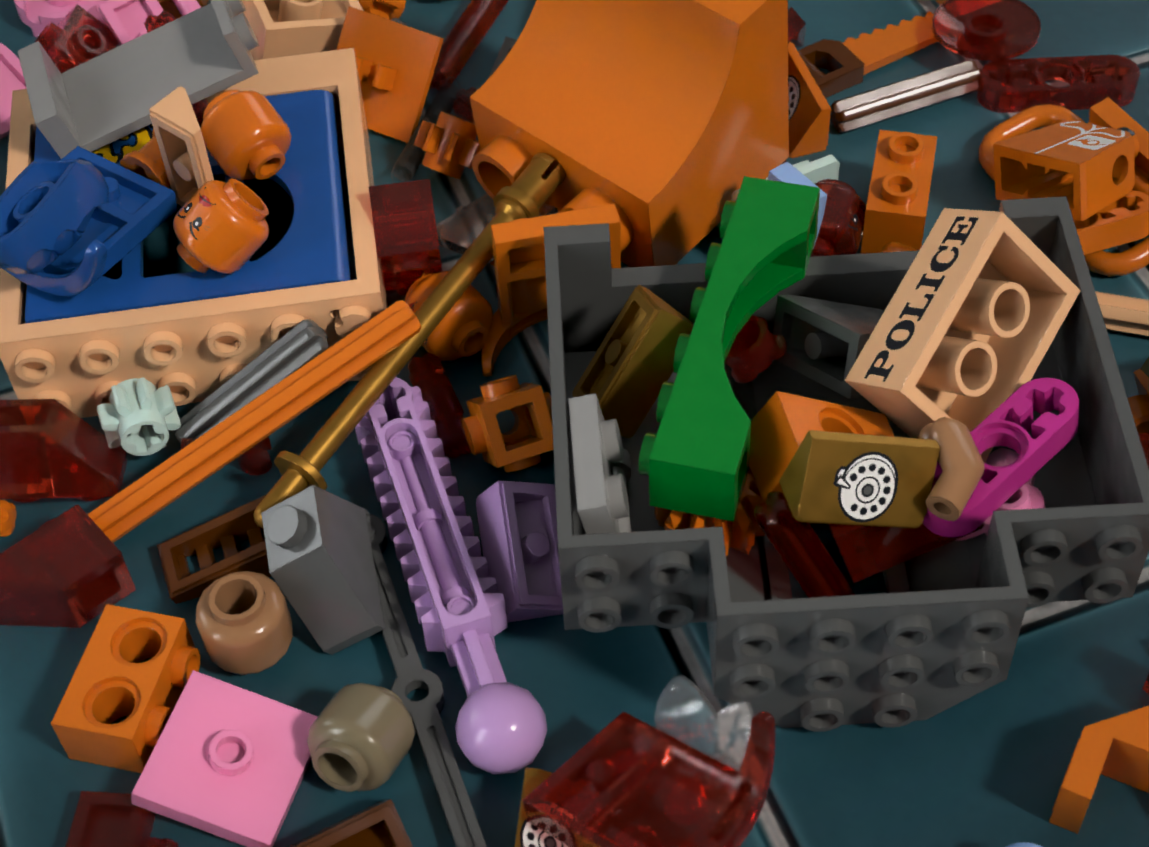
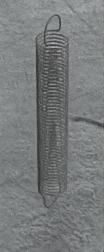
(417, 129)

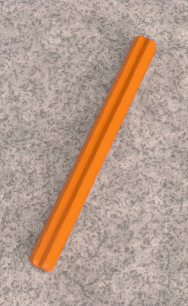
(256, 421)

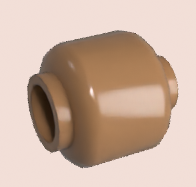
(244, 622)

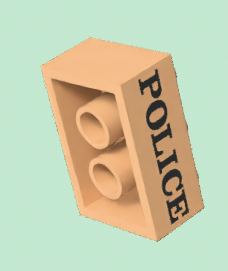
(963, 324)

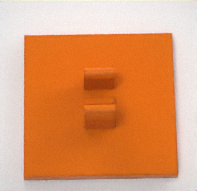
(393, 70)

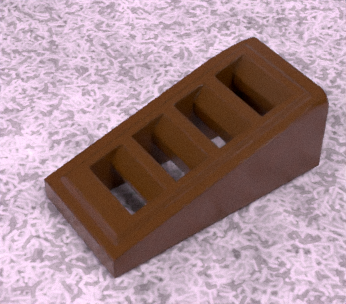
(222, 532)

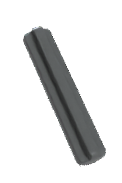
(269, 368)

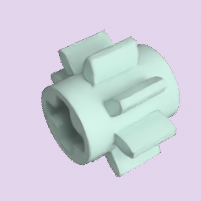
(138, 417)

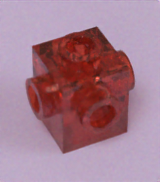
(67, 40)

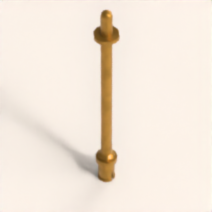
(510, 203)

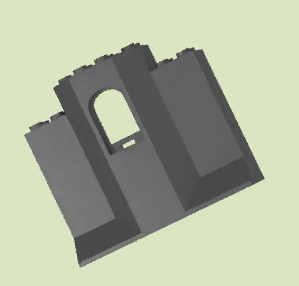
(946, 613)

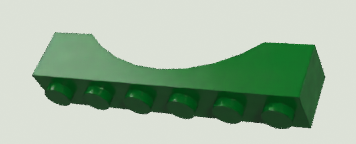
(704, 434)

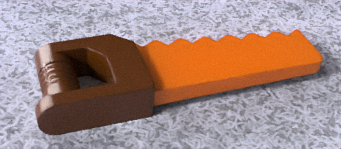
(865, 54)

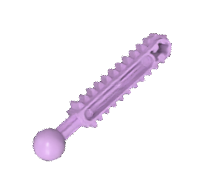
(448, 577)

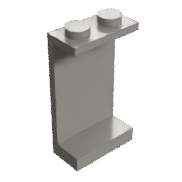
(117, 89)

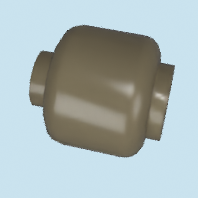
(360, 737)

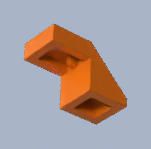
(1108, 748)

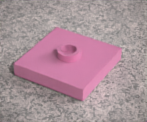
(227, 762)

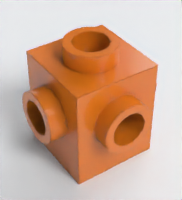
(532, 426)

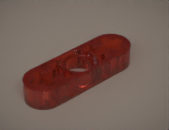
(1006, 87)

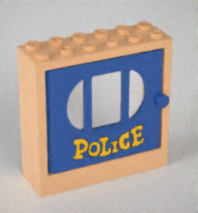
(210, 325)

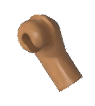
(960, 467)

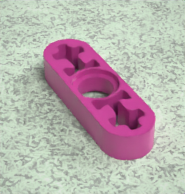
(1009, 428)

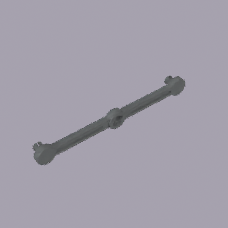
(424, 713)

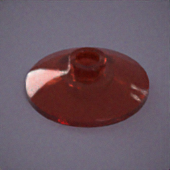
(986, 28)

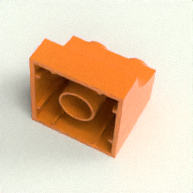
(641, 111)

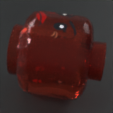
(842, 220)

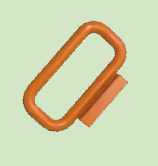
(1103, 114)

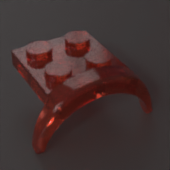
(654, 790)

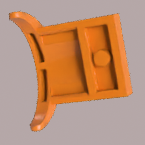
(522, 272)

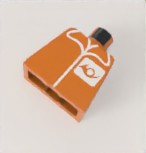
(1070, 160)

